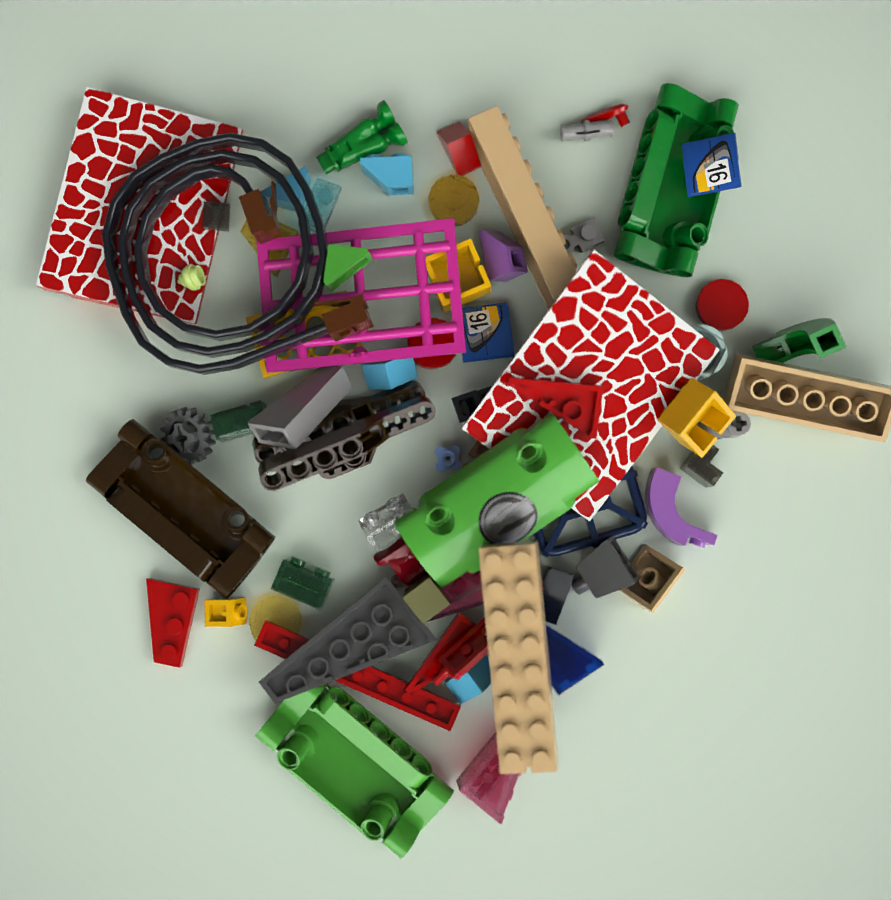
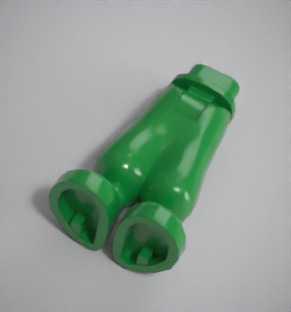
(363, 140)

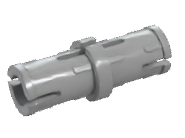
(586, 130)

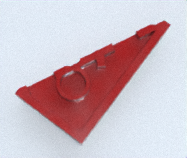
(572, 402)
(455, 631)

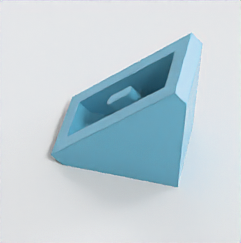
(282, 199)
(389, 373)
(472, 682)

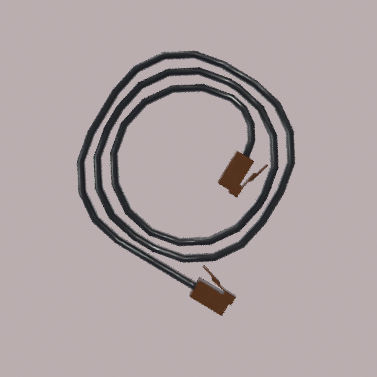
(175, 173)

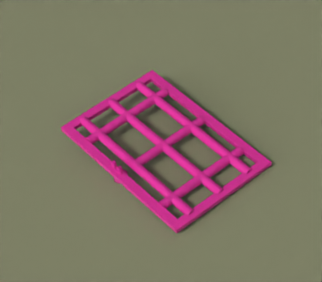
(422, 289)

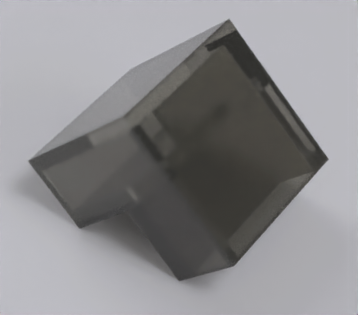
(701, 468)

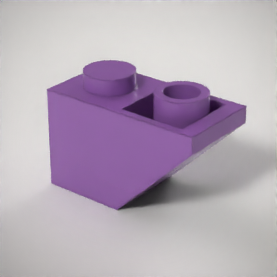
(502, 256)

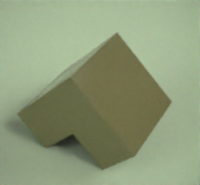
(426, 598)

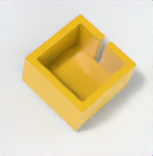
(472, 283)
(694, 405)

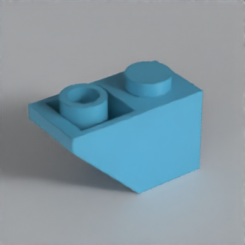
(390, 173)

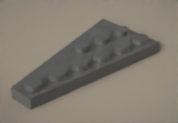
(361, 636)

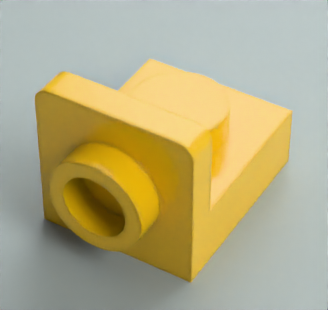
(225, 612)

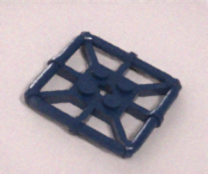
(594, 539)

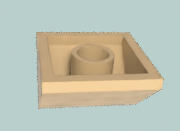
(656, 578)

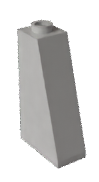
(301, 409)

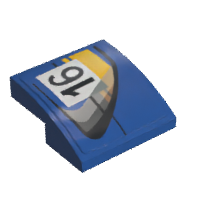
(711, 165)
(487, 332)

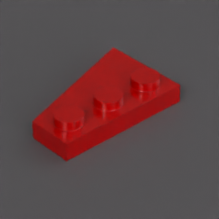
(171, 619)

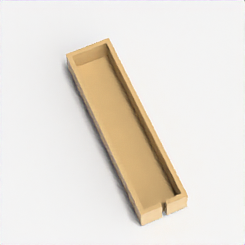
(522, 203)
(519, 657)

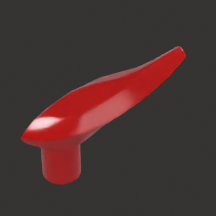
(606, 114)

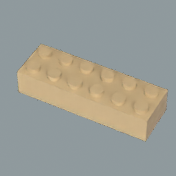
(809, 397)

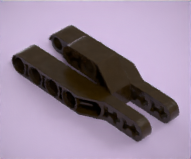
(345, 444)

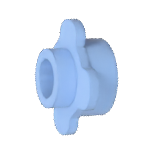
(442, 453)

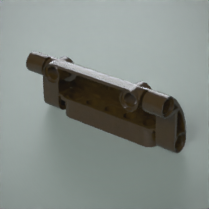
(180, 509)

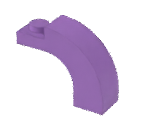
(662, 511)

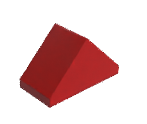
(459, 148)

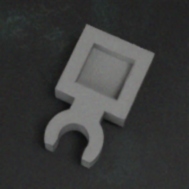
(584, 236)

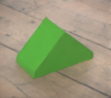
(343, 263)

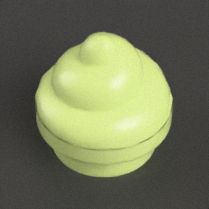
(192, 277)

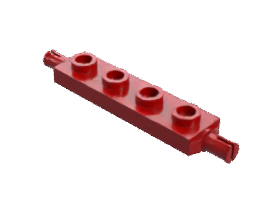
(463, 654)

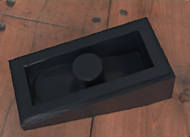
(556, 588)

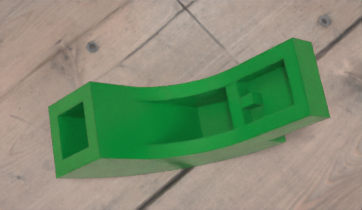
(809, 337)

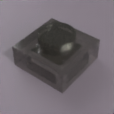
(216, 216)

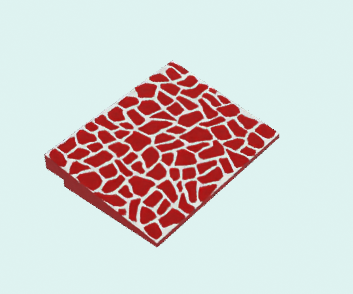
(107, 146)
(608, 336)

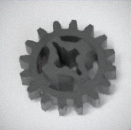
(188, 434)

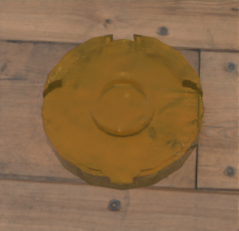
(454, 198)
(276, 610)

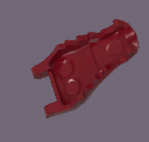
(403, 563)

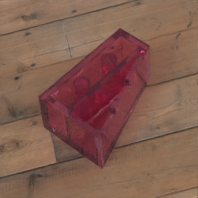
(485, 784)

